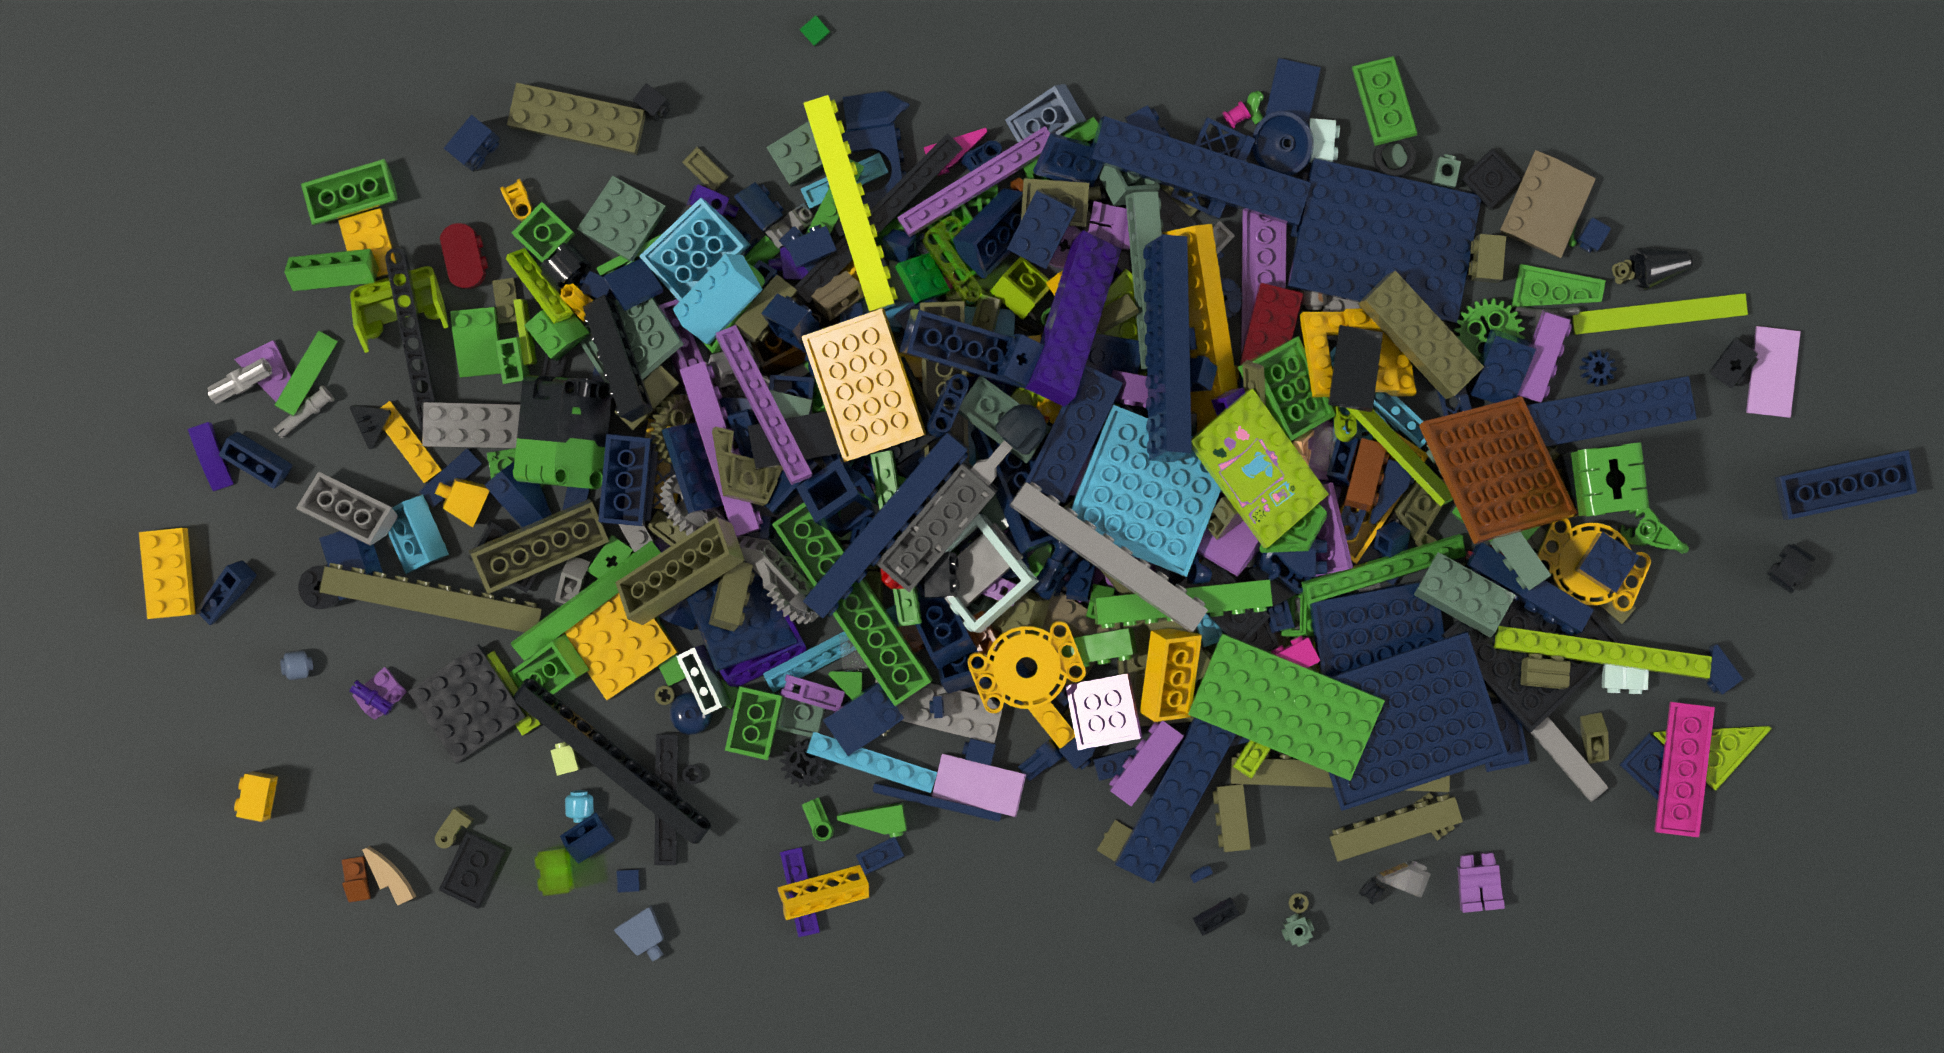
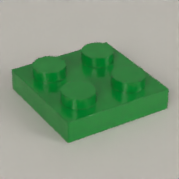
(922, 278)

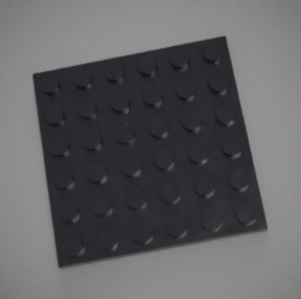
(1503, 667)

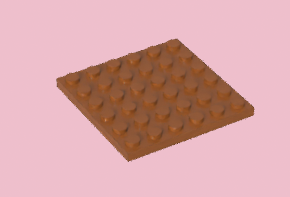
(1497, 469)

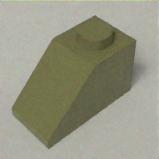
(1594, 738)

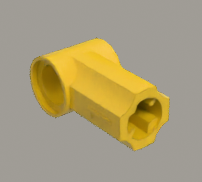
(575, 299)

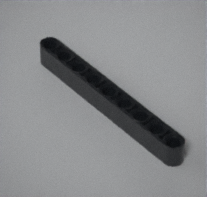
(414, 332)

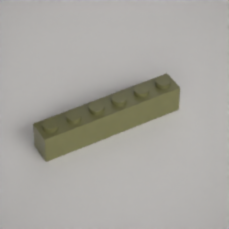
(1395, 828)

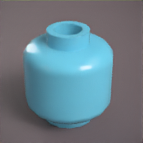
(579, 805)

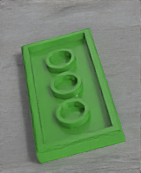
(1384, 101)

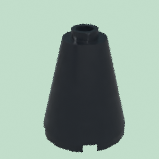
(1658, 266)

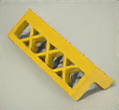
(826, 896)

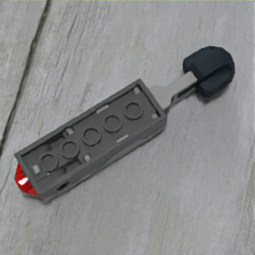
(957, 503)

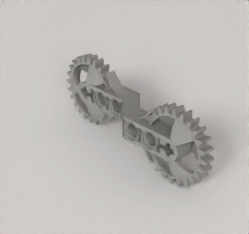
(779, 573)

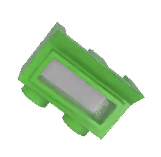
(1301, 618)

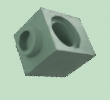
(1442, 180)

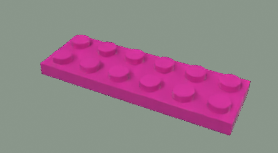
(1684, 769)

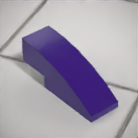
(208, 453)

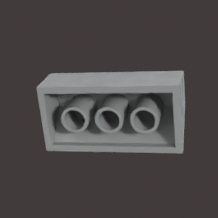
(347, 509)

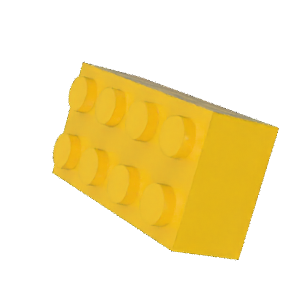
(167, 573)

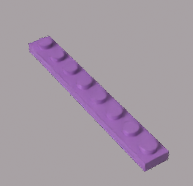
(974, 183)
(763, 405)

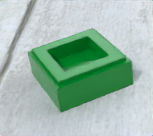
(814, 30)

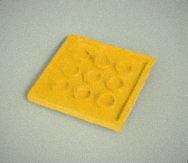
(618, 648)

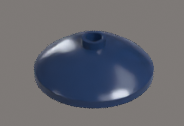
(1271, 142)

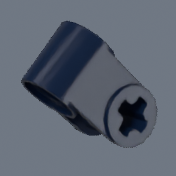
(980, 155)

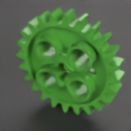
(1507, 323)

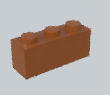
(1366, 475)

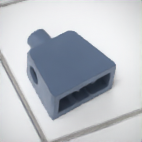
(642, 933)

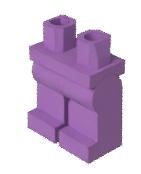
(1115, 218)
(1482, 876)

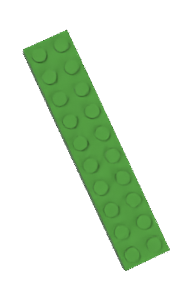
(861, 613)

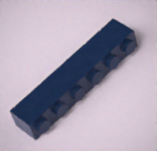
(1544, 598)

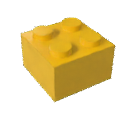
(256, 796)

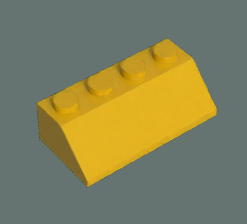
(1170, 674)

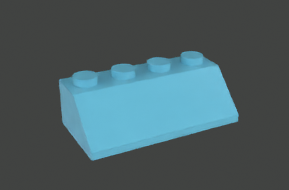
(718, 297)

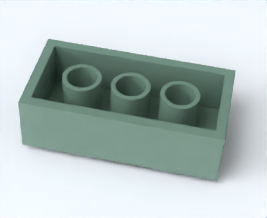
(1464, 594)

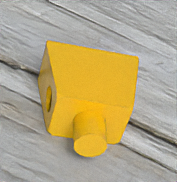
(463, 499)

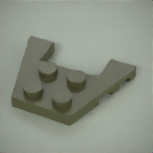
(738, 473)
(1417, 512)

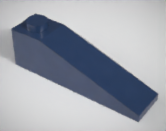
(521, 499)

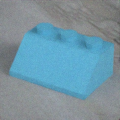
(416, 535)

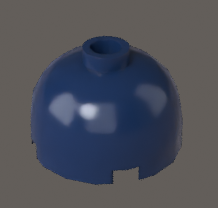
(687, 715)

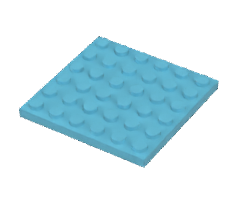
(1145, 504)

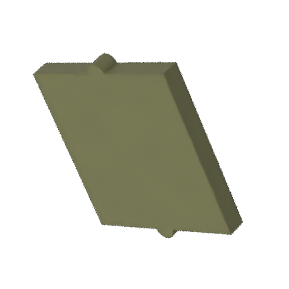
(1114, 840)

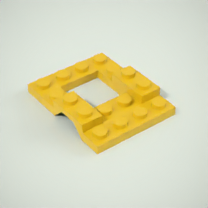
(1394, 368)

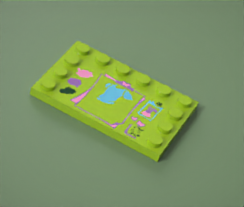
(1258, 468)

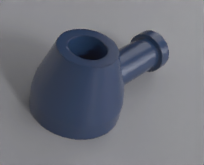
(1198, 572)

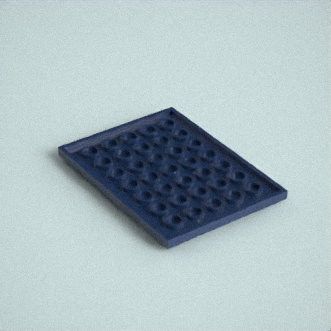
(1372, 224)
(1429, 725)

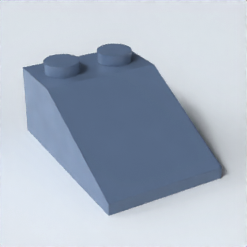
(1052, 109)

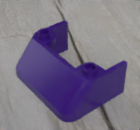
(753, 668)

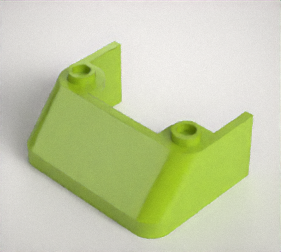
(374, 303)

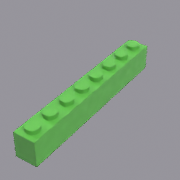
(1217, 598)

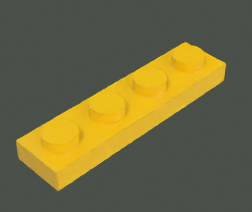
(410, 445)

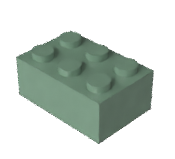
(796, 154)

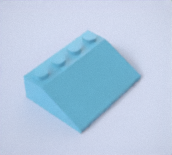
(692, 248)

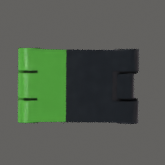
(562, 431)
(1606, 479)

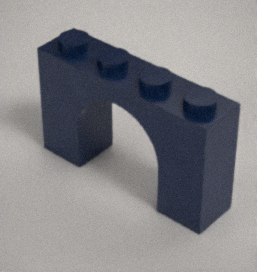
(884, 141)

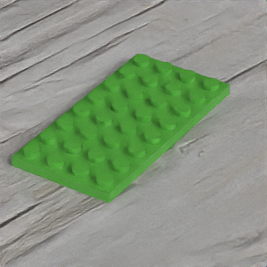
(1286, 706)

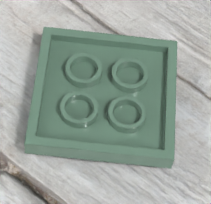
(622, 219)

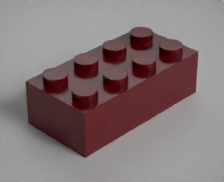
(1271, 320)

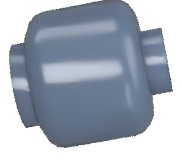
(296, 665)

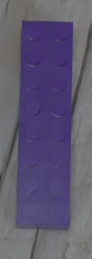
(1074, 318)

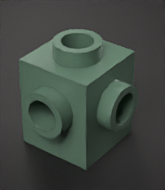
(1289, 930)

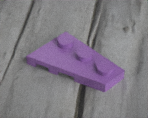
(280, 373)

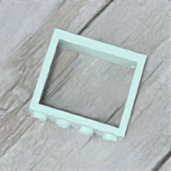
(1027, 578)

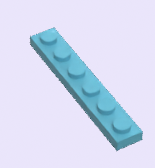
(873, 763)

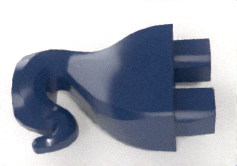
(1299, 562)

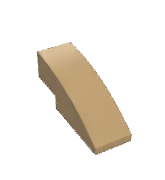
(389, 875)

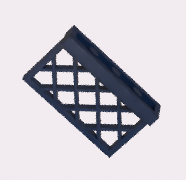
(1240, 152)

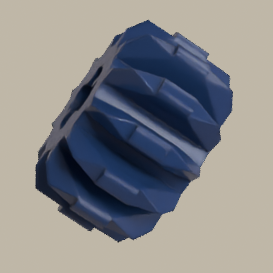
(1604, 372)

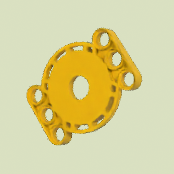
(1569, 554)
(1048, 659)

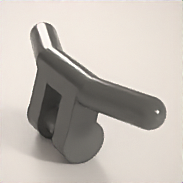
(1532, 312)

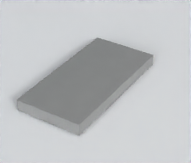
(982, 566)

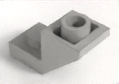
(799, 217)

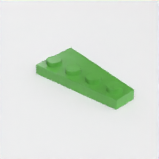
(1549, 287)

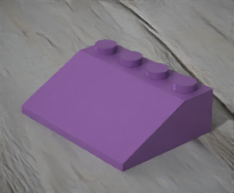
(1233, 549)

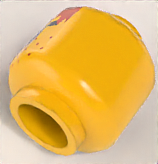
(1049, 410)

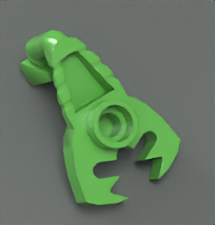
(1653, 533)

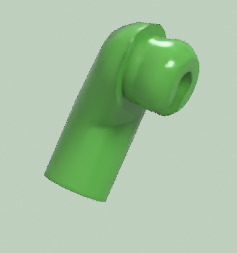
(1253, 104)

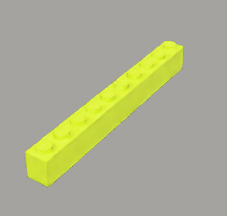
(849, 203)

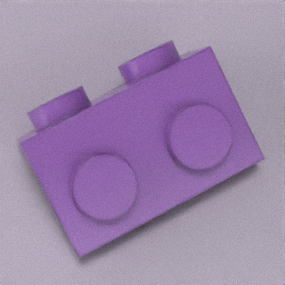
(387, 688)

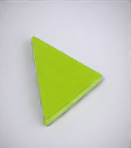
(1727, 750)

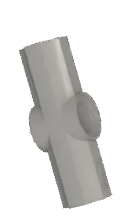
(239, 380)

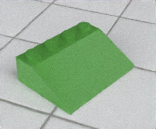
(1290, 391)

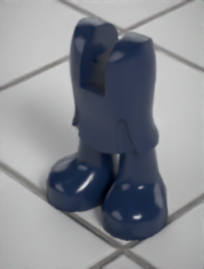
(1054, 570)

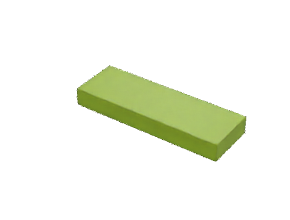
(526, 338)

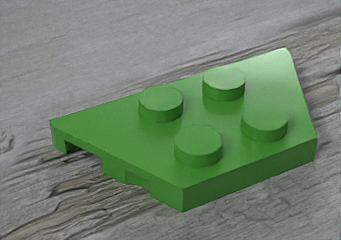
(1300, 535)

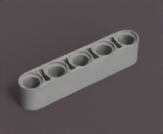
(1569, 760)

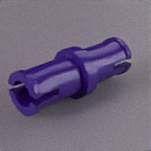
(371, 697)

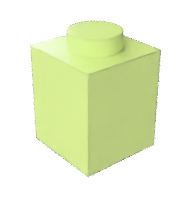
(564, 758)

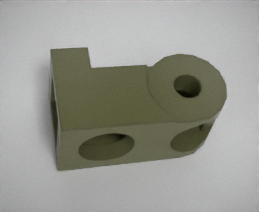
(447, 833)

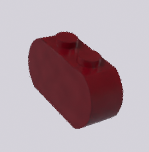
(463, 256)

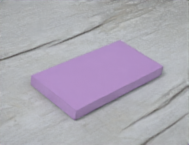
(1774, 372)
(979, 785)

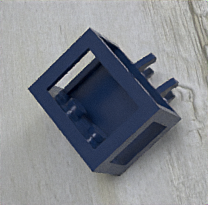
(835, 489)

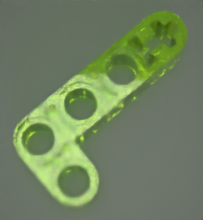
(956, 263)

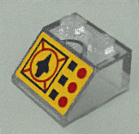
(1406, 877)

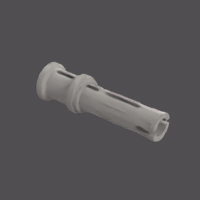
(311, 405)

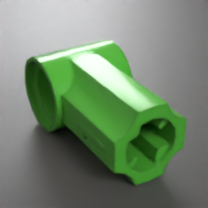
(817, 816)

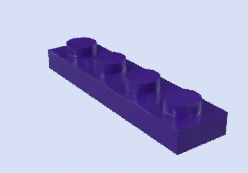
(796, 871)

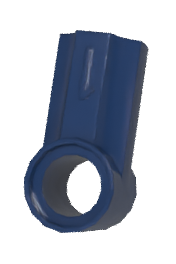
(1044, 757)

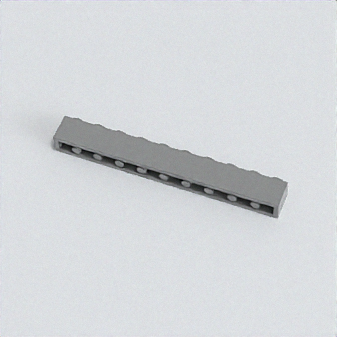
(1108, 557)

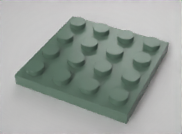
(649, 335)

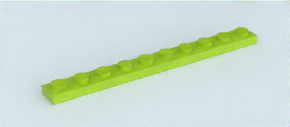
(1603, 652)

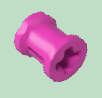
(1236, 115)

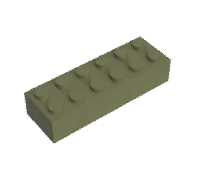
(576, 119)
(1420, 335)
(538, 546)
(679, 571)

